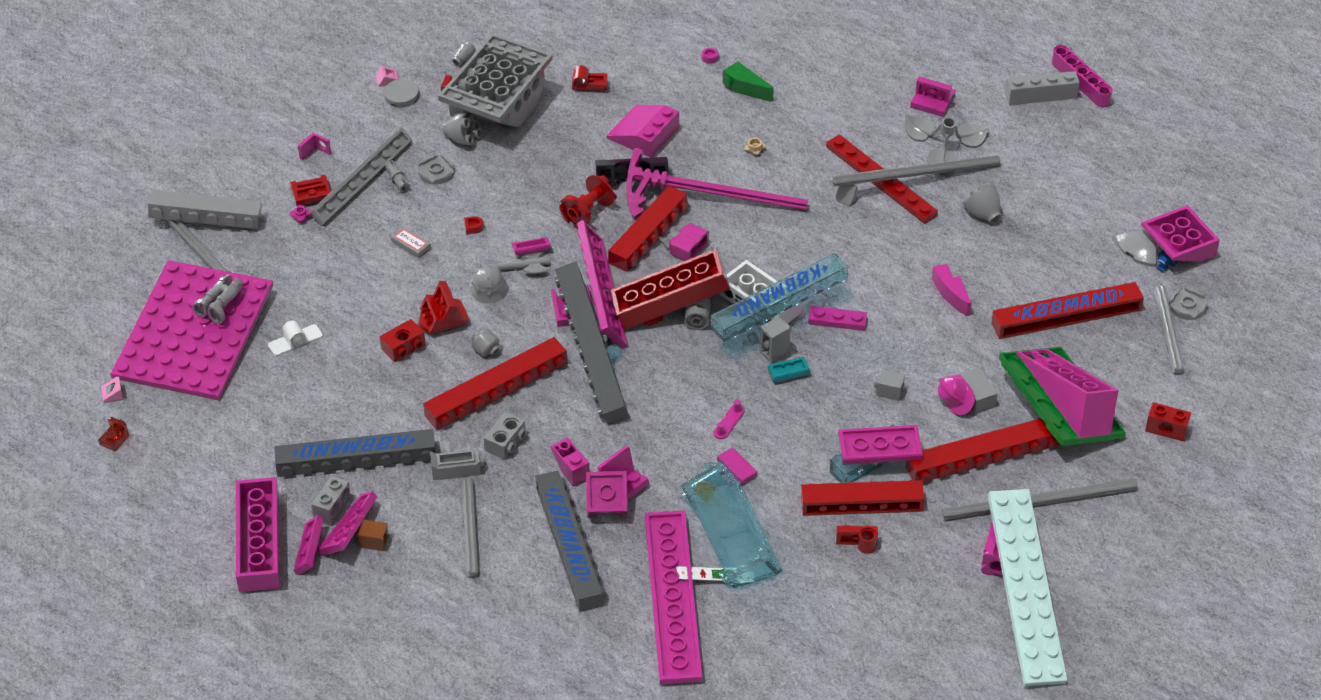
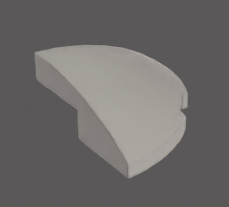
(1138, 245)

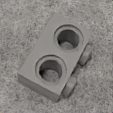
(504, 435)
(331, 499)

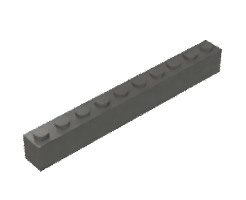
(592, 344)

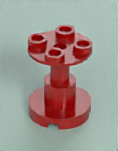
(578, 209)

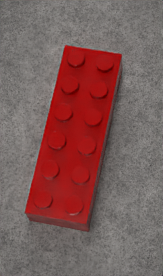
(670, 289)

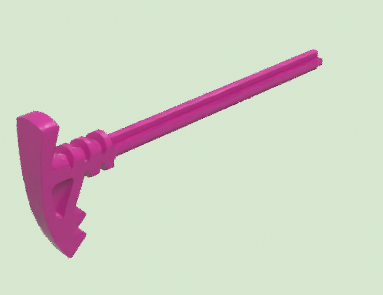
(664, 180)

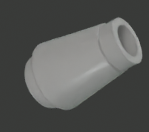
(464, 53)

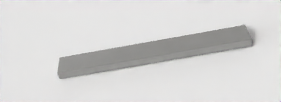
(360, 176)

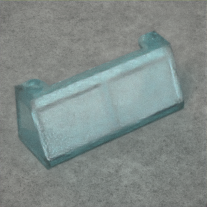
(731, 526)

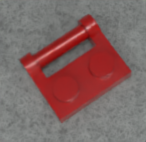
(310, 190)

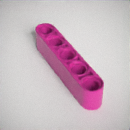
(1089, 82)

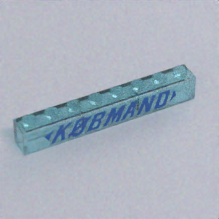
(779, 297)

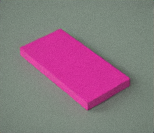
(880, 444)

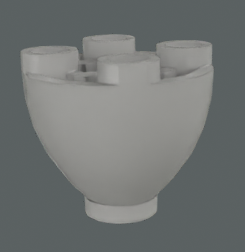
(463, 128)
(984, 203)

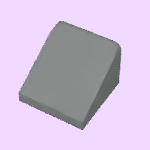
(846, 194)

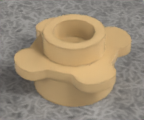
(754, 146)

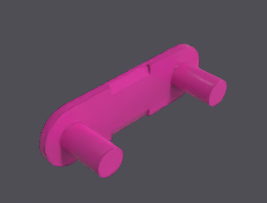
(729, 421)

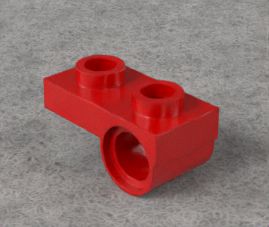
(588, 81)
(863, 536)

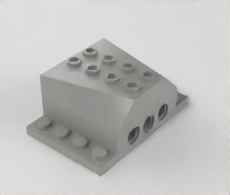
(499, 82)

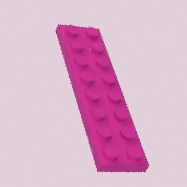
(601, 284)

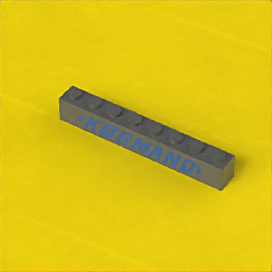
(354, 452)
(569, 541)

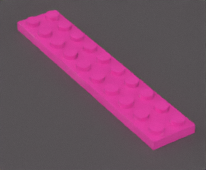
(672, 598)

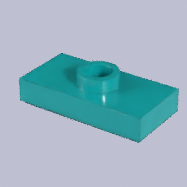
(788, 369)

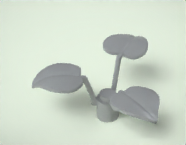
(920, 128)

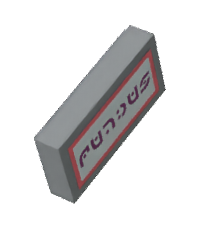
(411, 242)

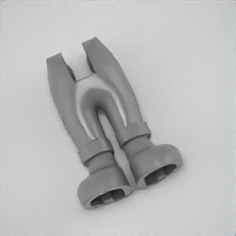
(223, 293)

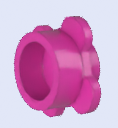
(300, 214)

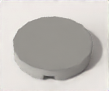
(401, 92)
(436, 170)
(1188, 304)

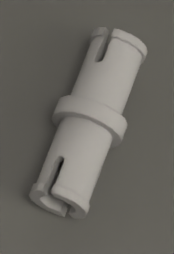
(397, 176)

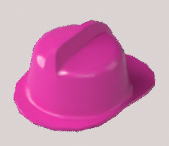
(956, 394)

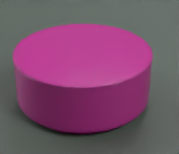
(710, 55)

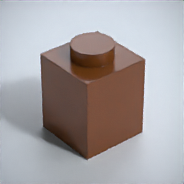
(372, 535)

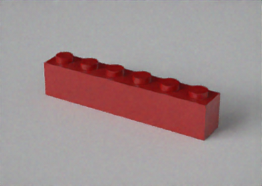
(647, 228)
(862, 498)

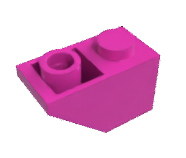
(570, 461)

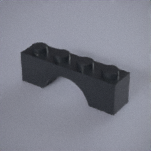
(618, 168)

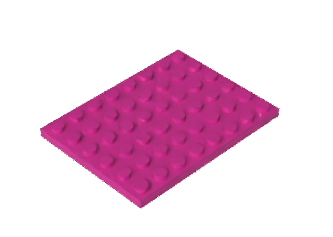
(181, 350)

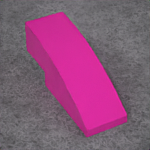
(951, 288)

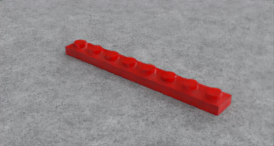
(893, 188)

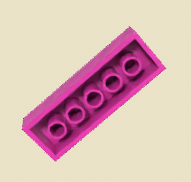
(257, 534)

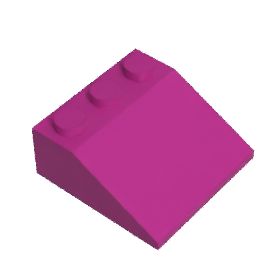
(646, 128)
(1183, 235)

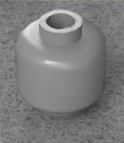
(485, 342)

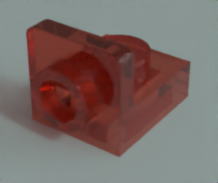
(114, 435)

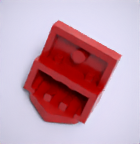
(441, 311)

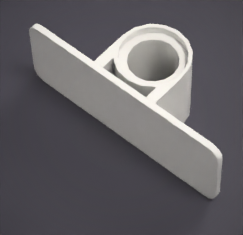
(294, 337)

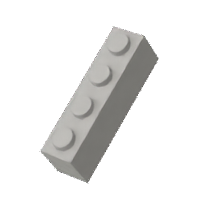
(1042, 88)

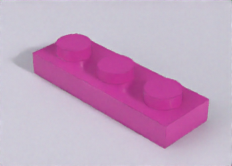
(837, 318)
(308, 545)

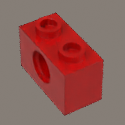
(402, 340)
(1168, 421)

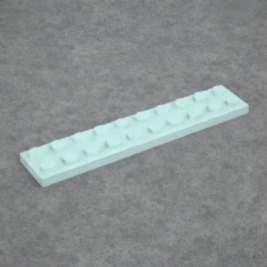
(1027, 588)

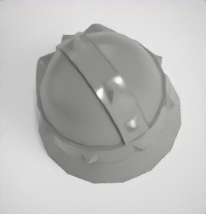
(489, 285)

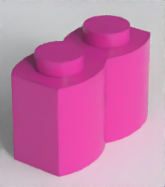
(689, 241)

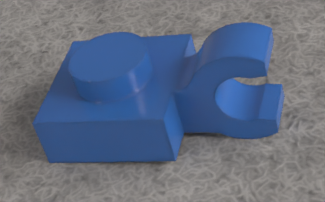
(1164, 261)

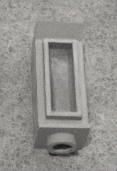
(456, 464)

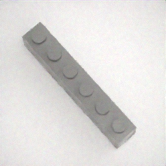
(204, 209)

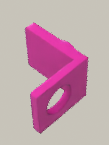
(311, 143)

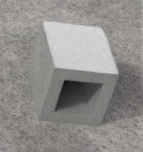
(890, 384)

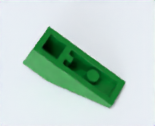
(746, 82)

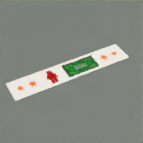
(700, 573)

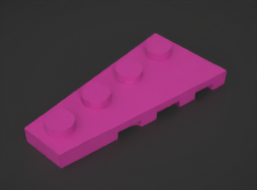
(347, 526)

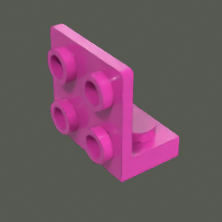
(623, 462)

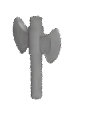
(531, 263)

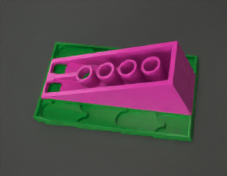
(1065, 397)

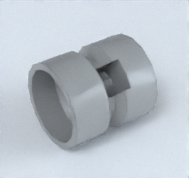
(698, 314)

